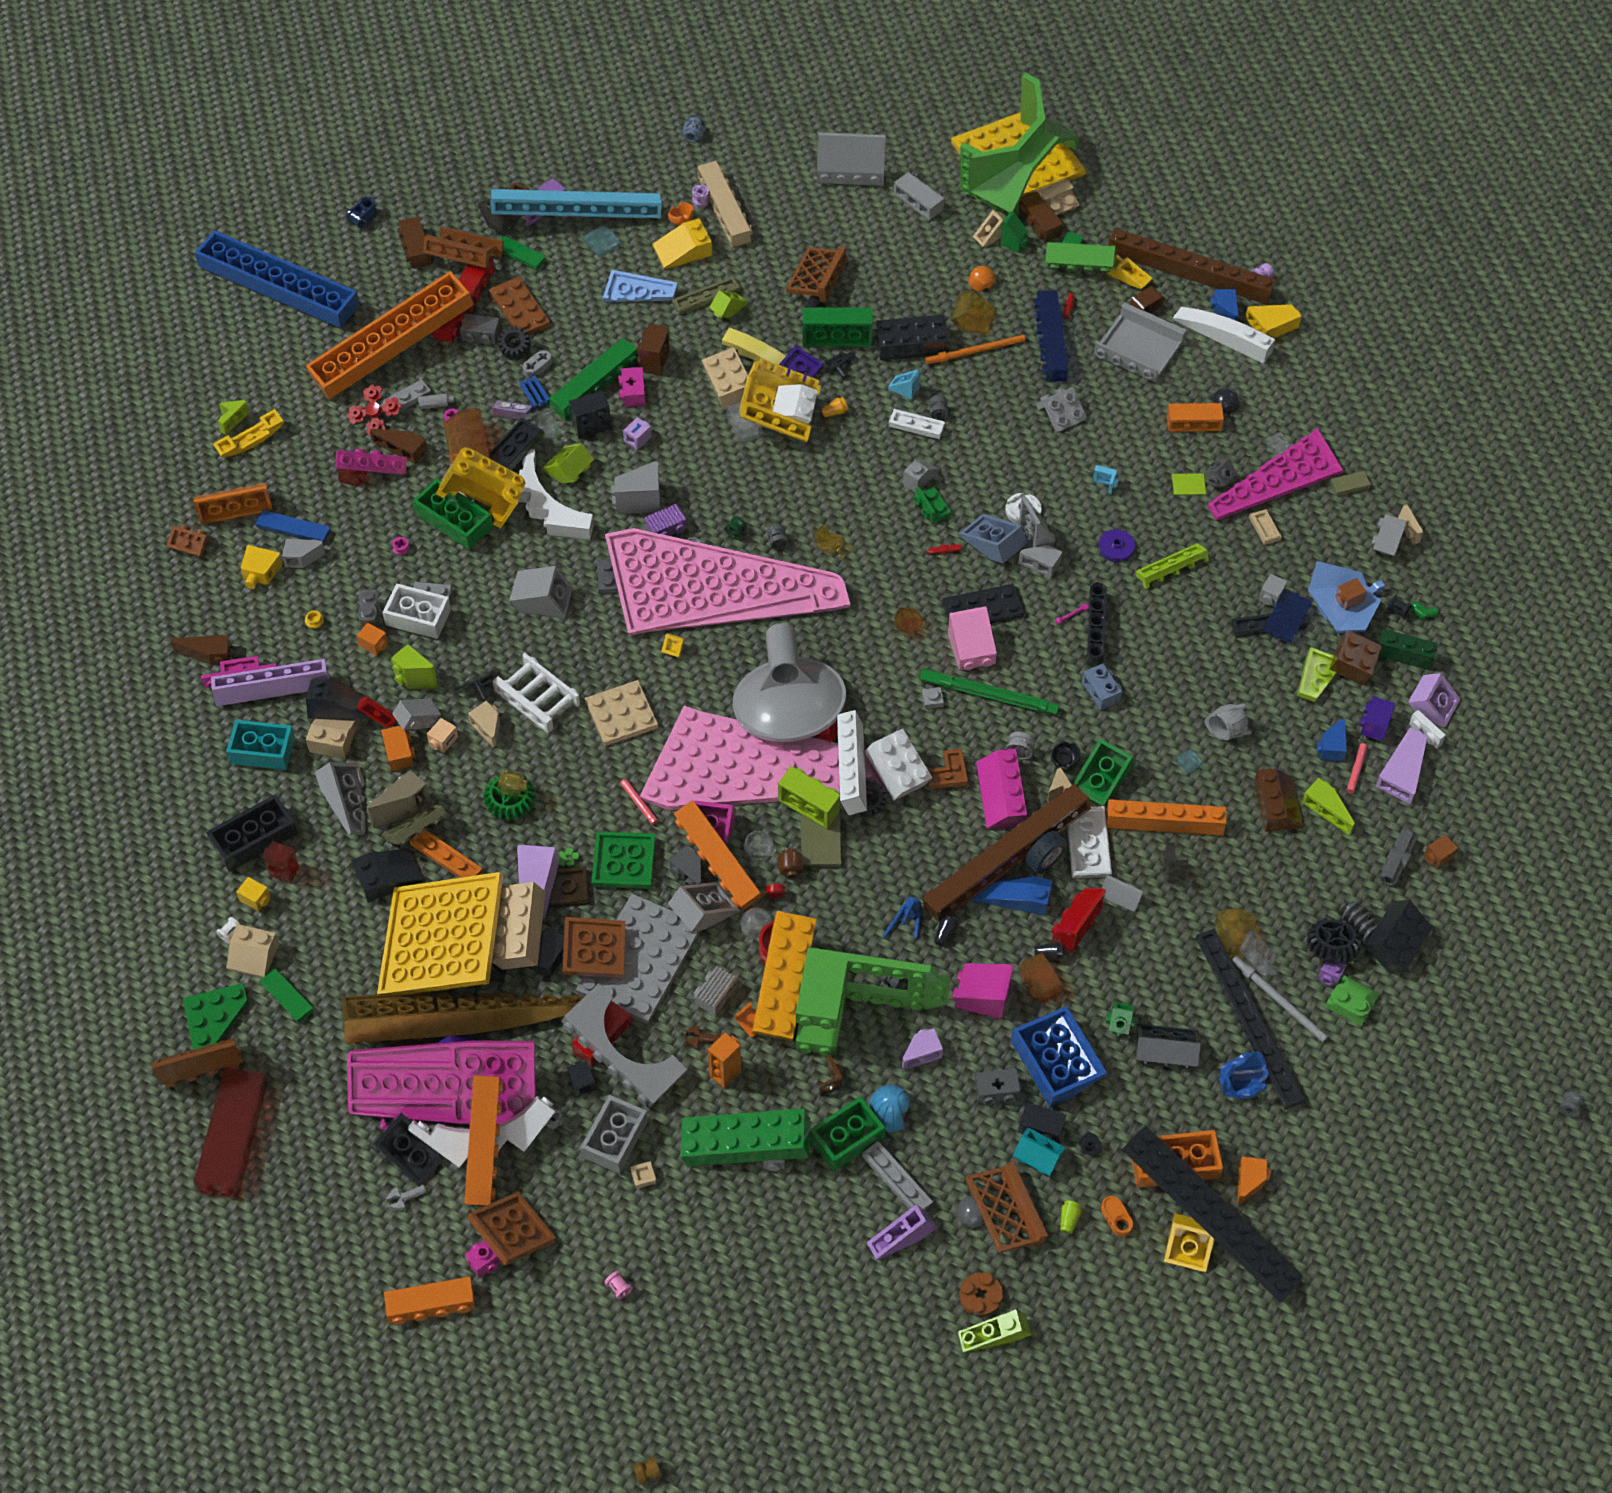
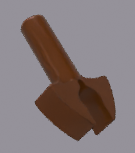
(700, 1037)

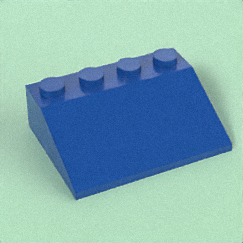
(1057, 1056)

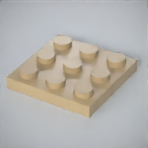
(621, 713)

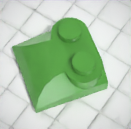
(1352, 1000)

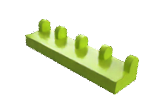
(1172, 564)

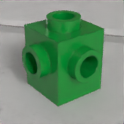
(1121, 1018)

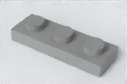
(408, 395)

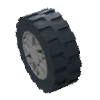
(1046, 852)

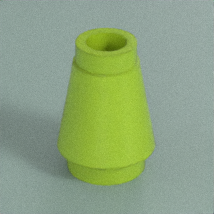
(1069, 1216)

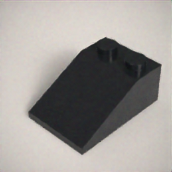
(332, 701)
(384, 870)
(406, 1151)

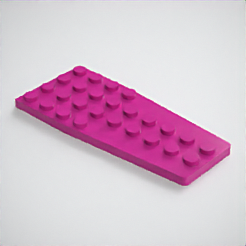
(437, 1079)

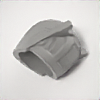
(1228, 722)

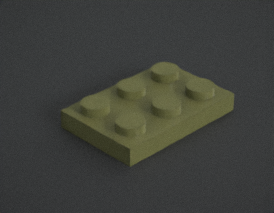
(414, 824)

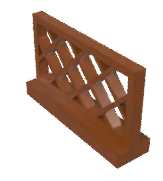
(830, 274)
(1022, 1206)

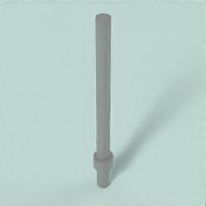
(1250, 972)

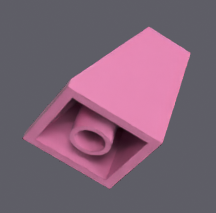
(972, 638)

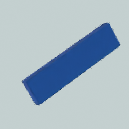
(292, 526)

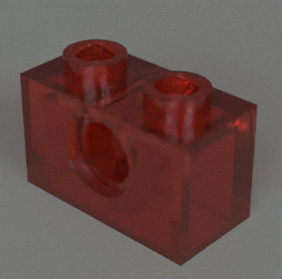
(281, 862)

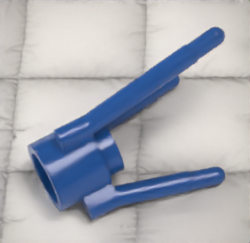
(910, 910)

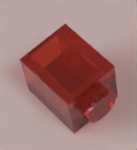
(351, 477)

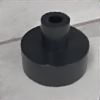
(1090, 1144)

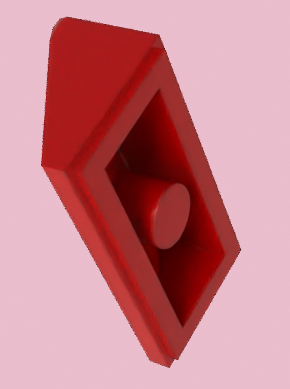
(376, 711)

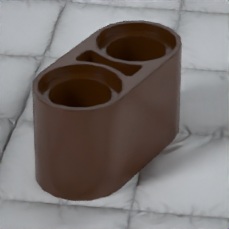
(1148, 300)

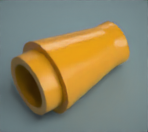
(834, 408)

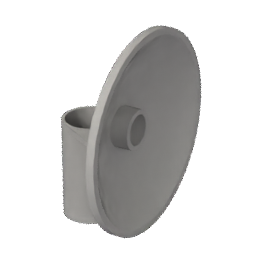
(789, 694)

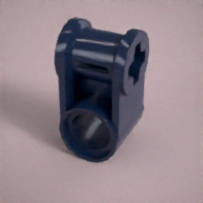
(362, 212)

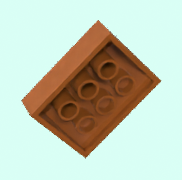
(198, 1061)

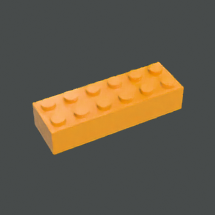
(783, 975)

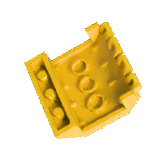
(761, 394)

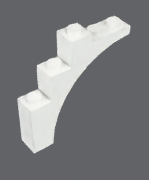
(557, 517)

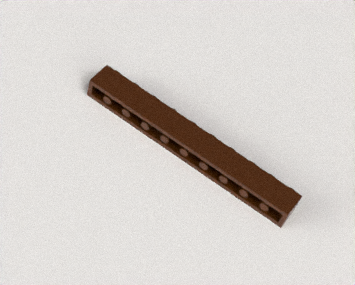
(1192, 266)
(1005, 853)

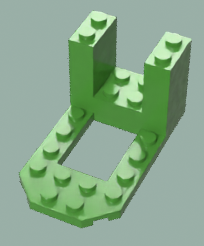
(827, 987)

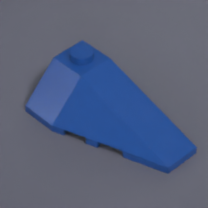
(1020, 893)

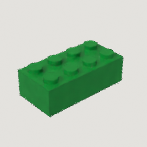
(837, 327)
(453, 515)

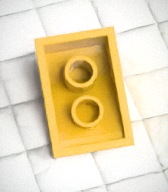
(683, 245)

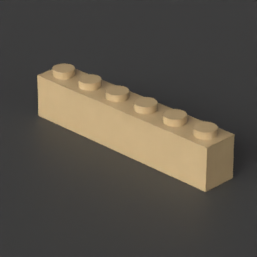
(724, 204)

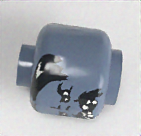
(694, 129)

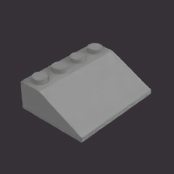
(850, 159)

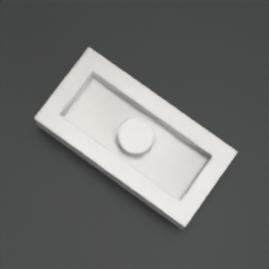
(1434, 735)

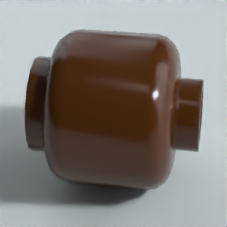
(790, 863)

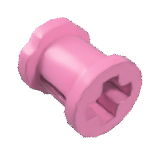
(618, 1285)

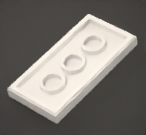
(1089, 845)

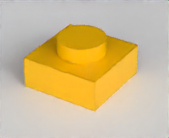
(673, 645)

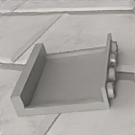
(1140, 342)

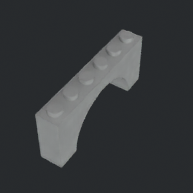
(645, 1080)

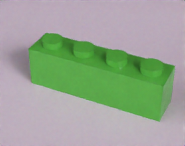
(1081, 256)

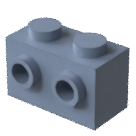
(1102, 686)

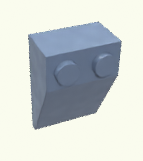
(995, 537)

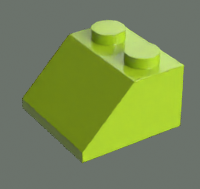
(569, 463)
(413, 670)

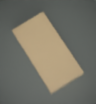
(1265, 527)

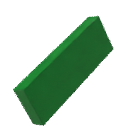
(522, 253)
(286, 996)

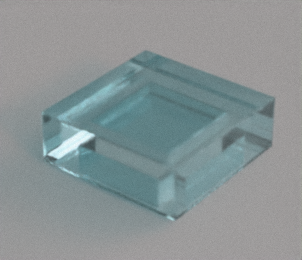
(1188, 761)

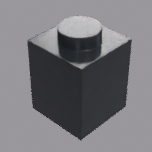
(581, 1078)

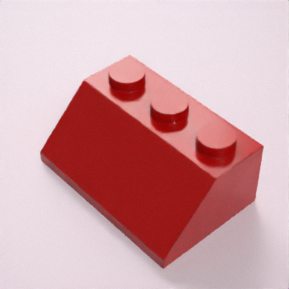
(1078, 918)

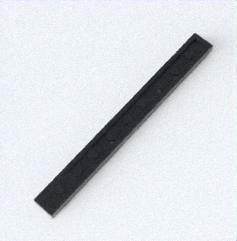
(1249, 1018)

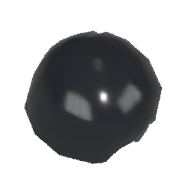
(1228, 398)
(1065, 755)

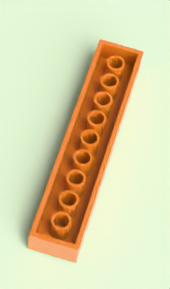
(389, 335)

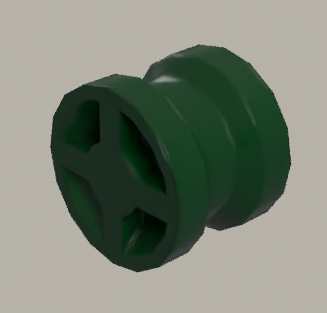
(735, 527)

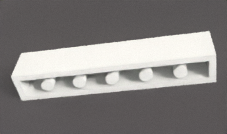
(851, 763)

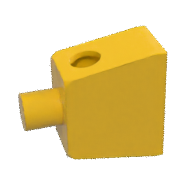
(259, 566)

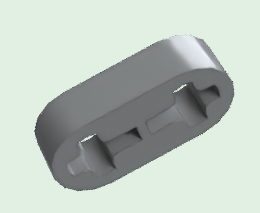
(538, 365)

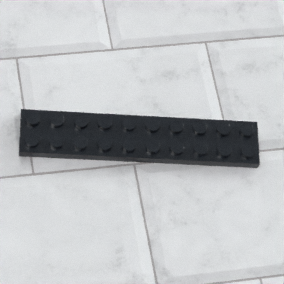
(1213, 1213)

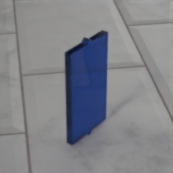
(1287, 616)

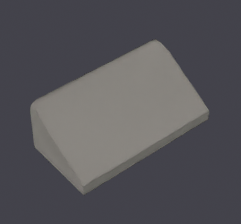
(1122, 893)

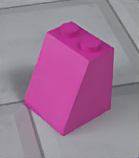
(983, 988)

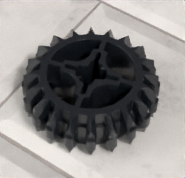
(1334, 940)

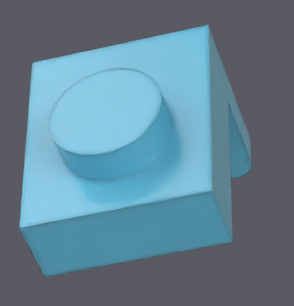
(1106, 476)

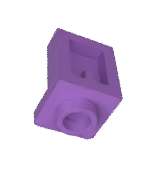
(1331, 973)

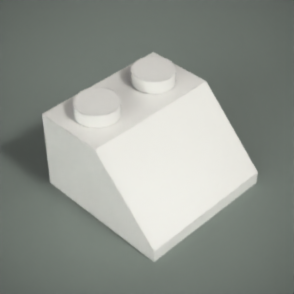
(795, 402)

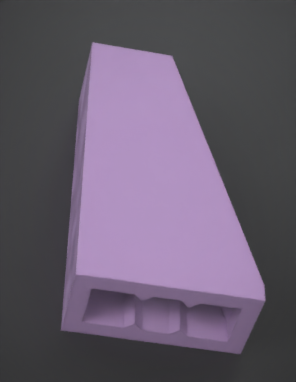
(1404, 767)
(539, 866)

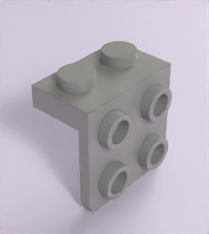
(1062, 408)

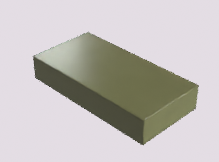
(1350, 483)

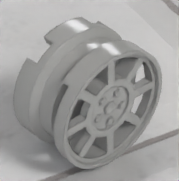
(1022, 743)

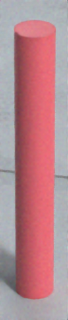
(1357, 768)
(639, 802)

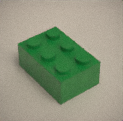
(847, 1133)

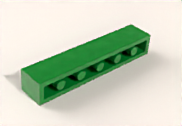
(595, 376)

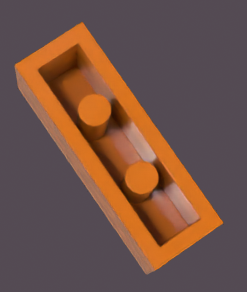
(1195, 417)
(724, 1060)

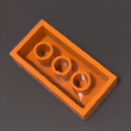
(1196, 1149)

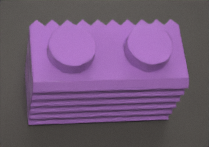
(667, 521)

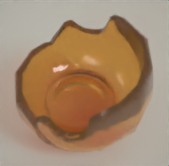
(907, 620)

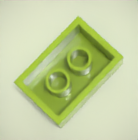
(809, 797)

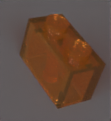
(1040, 977)

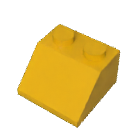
(1188, 1244)

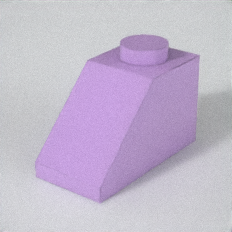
(922, 1049)

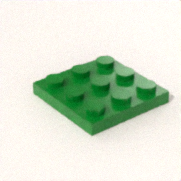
(623, 860)

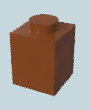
(1350, 594)
(1440, 852)

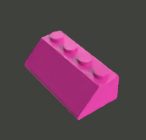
(1001, 790)

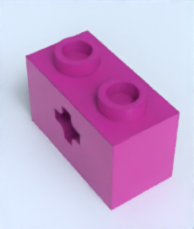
(633, 387)

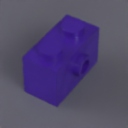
(1377, 718)

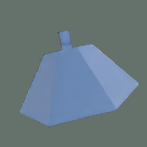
(1323, 590)

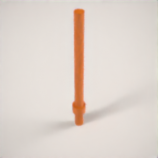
(944, 357)

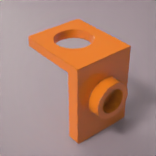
(745, 1019)

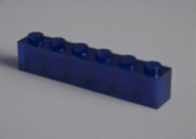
(1051, 336)

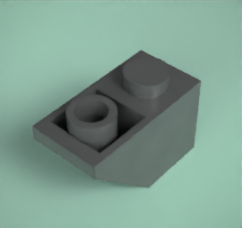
(686, 866)

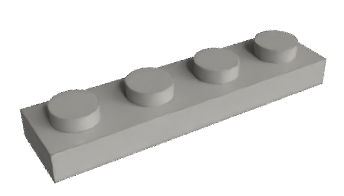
(896, 1177)

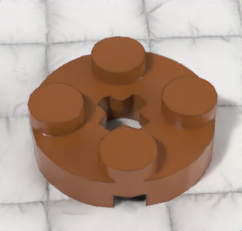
(977, 1305)

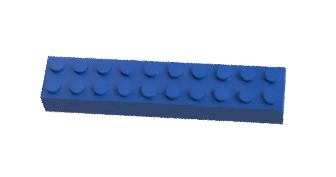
(277, 279)

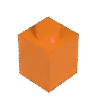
(372, 639)

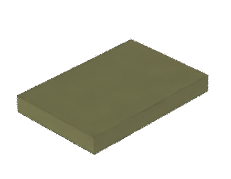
(819, 845)

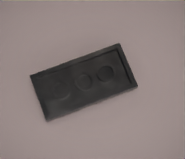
(1000, 601)

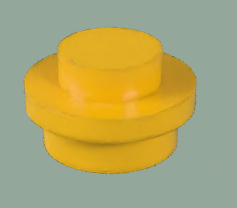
(314, 619)

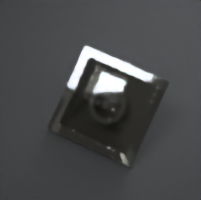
(499, 222)

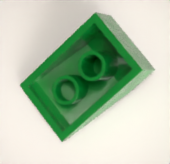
(1104, 772)

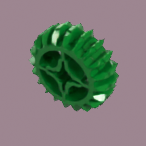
(511, 805)

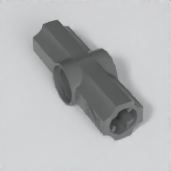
(1398, 858)

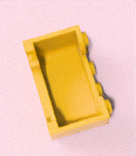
(484, 482)

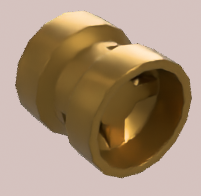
(646, 1470)

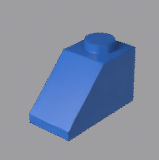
(1225, 303)
(1333, 743)

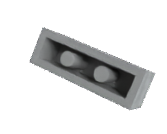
(918, 196)

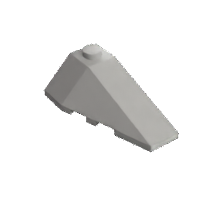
(343, 790)

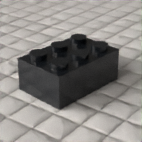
(1398, 936)

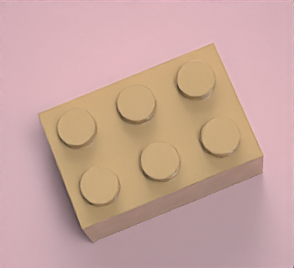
(726, 376)

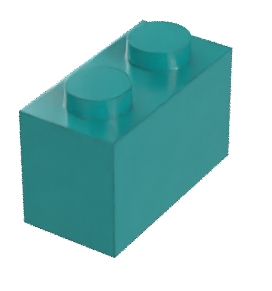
(1038, 1151)

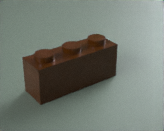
(1040, 216)
(413, 242)

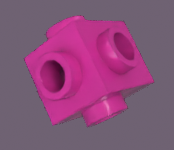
(482, 1259)

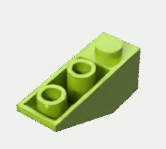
(996, 1331)

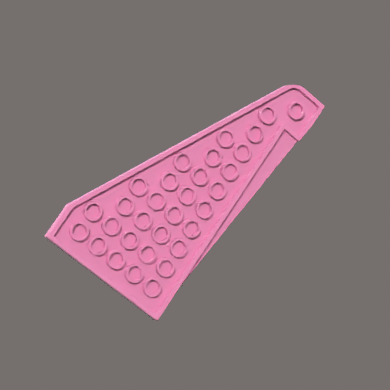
(693, 584)
(724, 764)

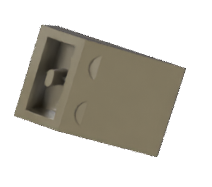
(399, 801)

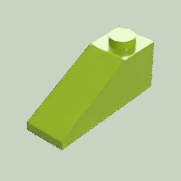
(1327, 803)

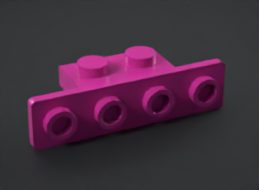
(371, 461)
(235, 666)

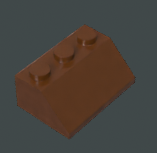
(1277, 800)

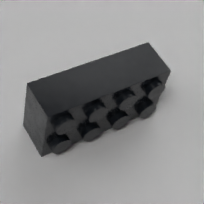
(912, 337)
(251, 832)

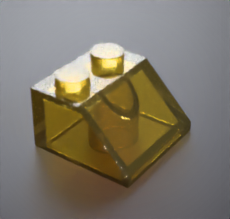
(973, 313)
(1233, 928)

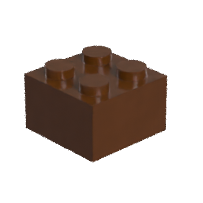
(654, 349)
(1355, 657)

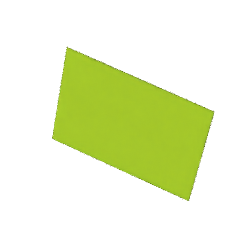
(1188, 484)

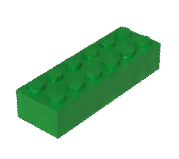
(745, 1137)

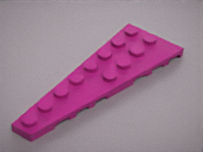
(1292, 470)

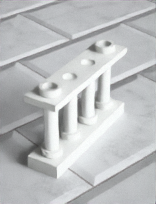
(531, 709)

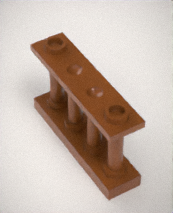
(463, 246)

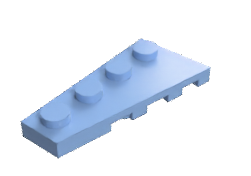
(633, 287)

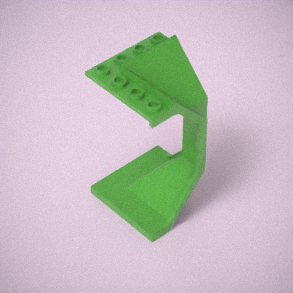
(1003, 173)

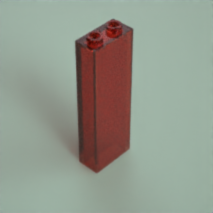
(231, 1132)

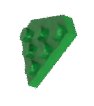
(213, 1013)

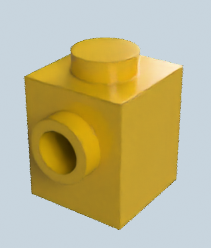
(253, 894)

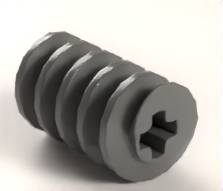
(1355, 916)

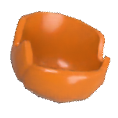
(681, 214)
(982, 278)

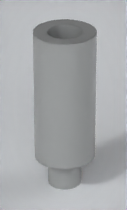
(434, 401)

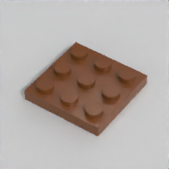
(593, 947)
(511, 1228)

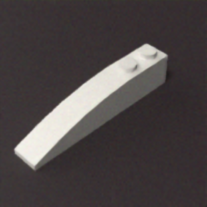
(1228, 332)

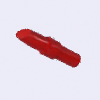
(1068, 306)
(944, 549)

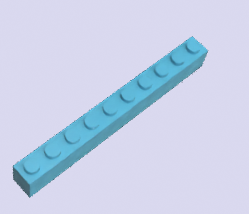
(575, 203)

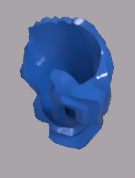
(1243, 1076)

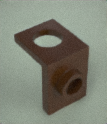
(836, 1072)

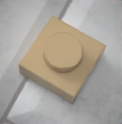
(643, 1175)

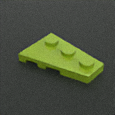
(1315, 674)

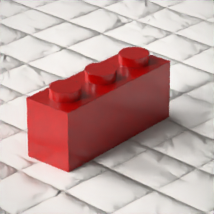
(615, 1023)

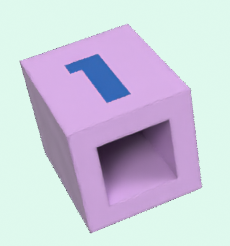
(637, 433)

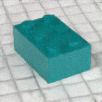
(260, 744)

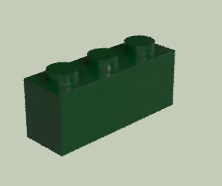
(1407, 649)

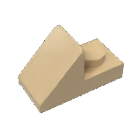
(1412, 527)
(1059, 783)

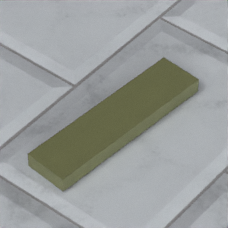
(704, 296)

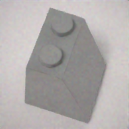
(637, 490)
(541, 592)

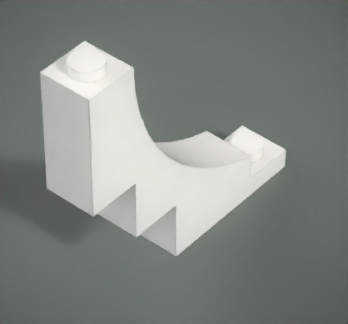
(518, 1130)

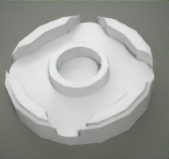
(1014, 503)

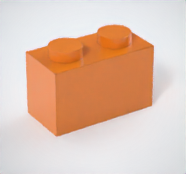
(397, 748)

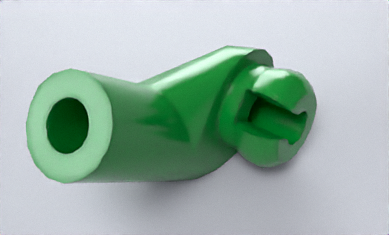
(1422, 612)

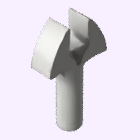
(403, 1197)

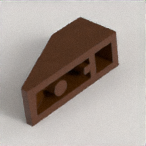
(401, 443)
(204, 648)

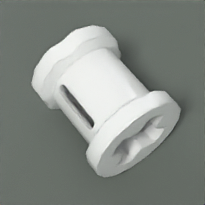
(227, 930)

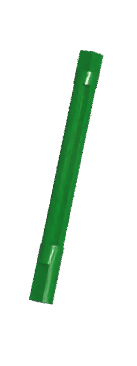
(988, 691)

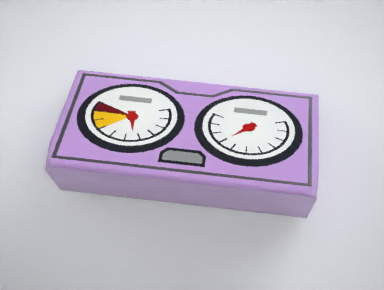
(510, 410)

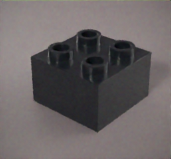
(590, 414)

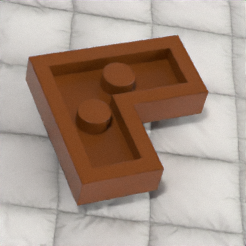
(952, 774)

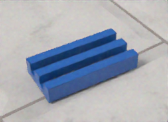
(534, 380)

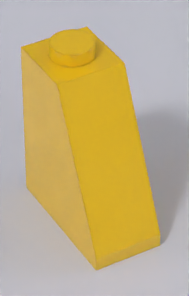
(1273, 319)

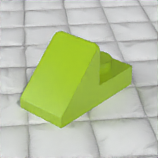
(232, 414)

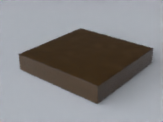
(570, 888)

